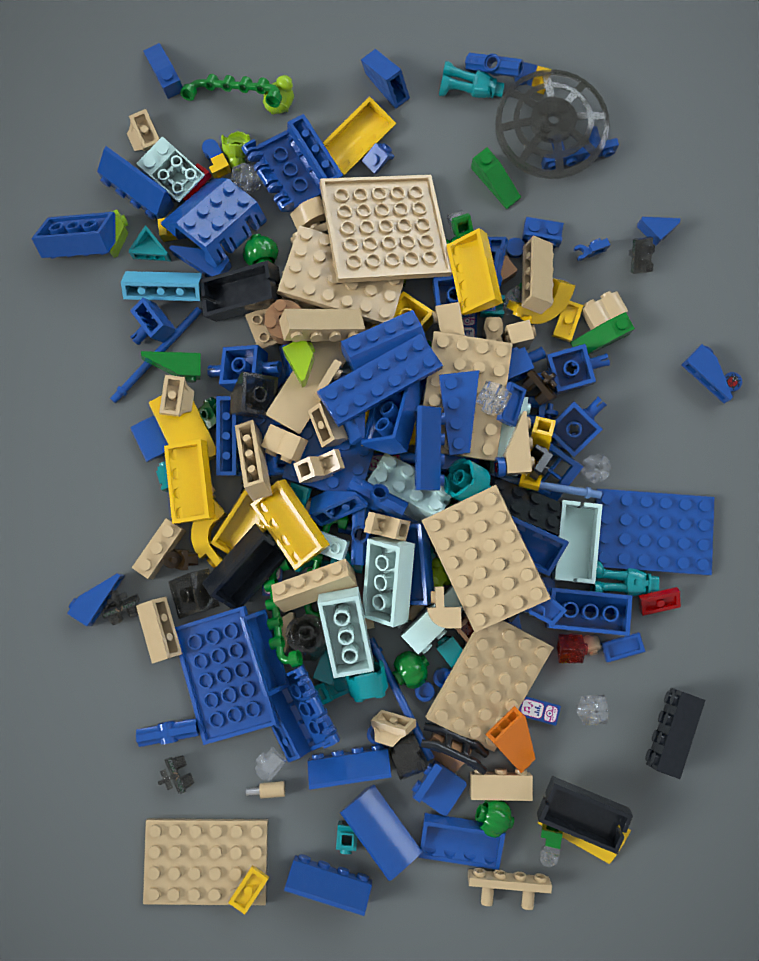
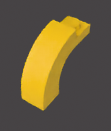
(561, 294)
(541, 435)
(201, 536)

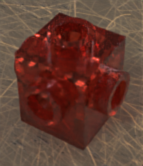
(571, 648)

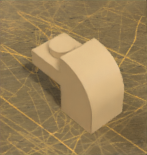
(309, 213)
(319, 467)
(387, 526)
(443, 616)

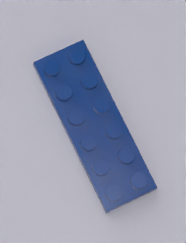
(379, 380)

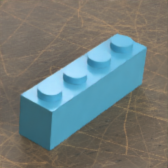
(161, 286)

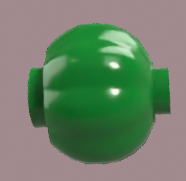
(260, 249)
(410, 669)
(495, 817)

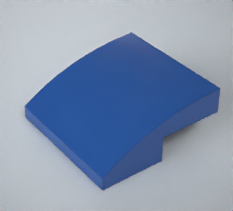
(149, 438)

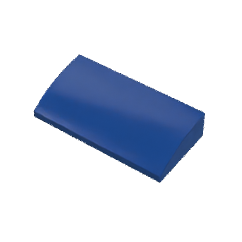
(542, 546)
(422, 572)
(267, 665)
(381, 832)
(459, 842)

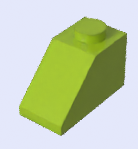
(120, 233)
(300, 359)

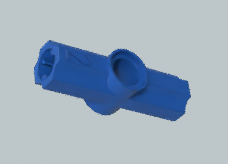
(505, 65)
(378, 497)
(359, 547)
(167, 732)

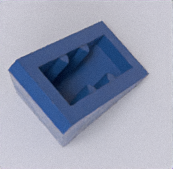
(657, 227)

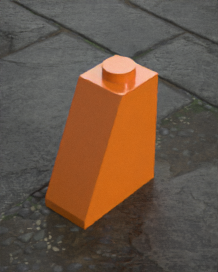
(513, 739)

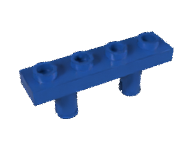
(582, 154)

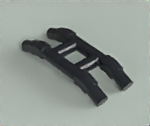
(446, 746)

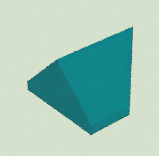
(148, 247)

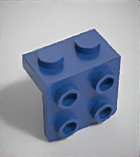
(439, 788)

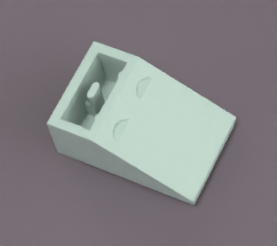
(170, 169)

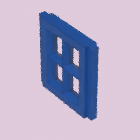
(567, 478)

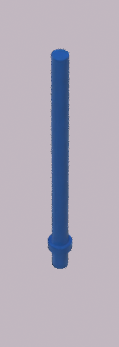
(162, 348)
(376, 651)

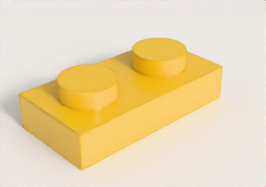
(568, 321)
(248, 889)

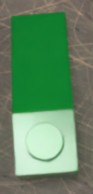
(494, 176)
(605, 333)
(176, 363)

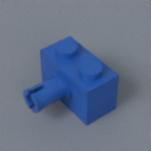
(152, 322)

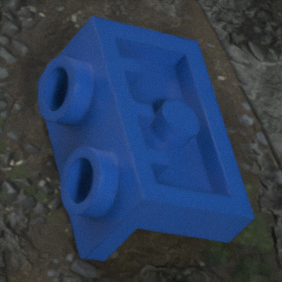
(544, 229)

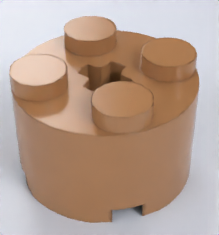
(273, 316)

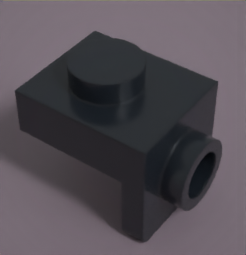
(543, 456)

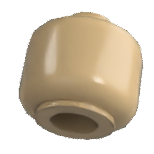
(593, 644)

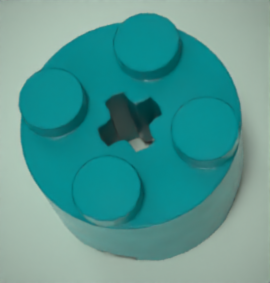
(466, 479)
(368, 684)

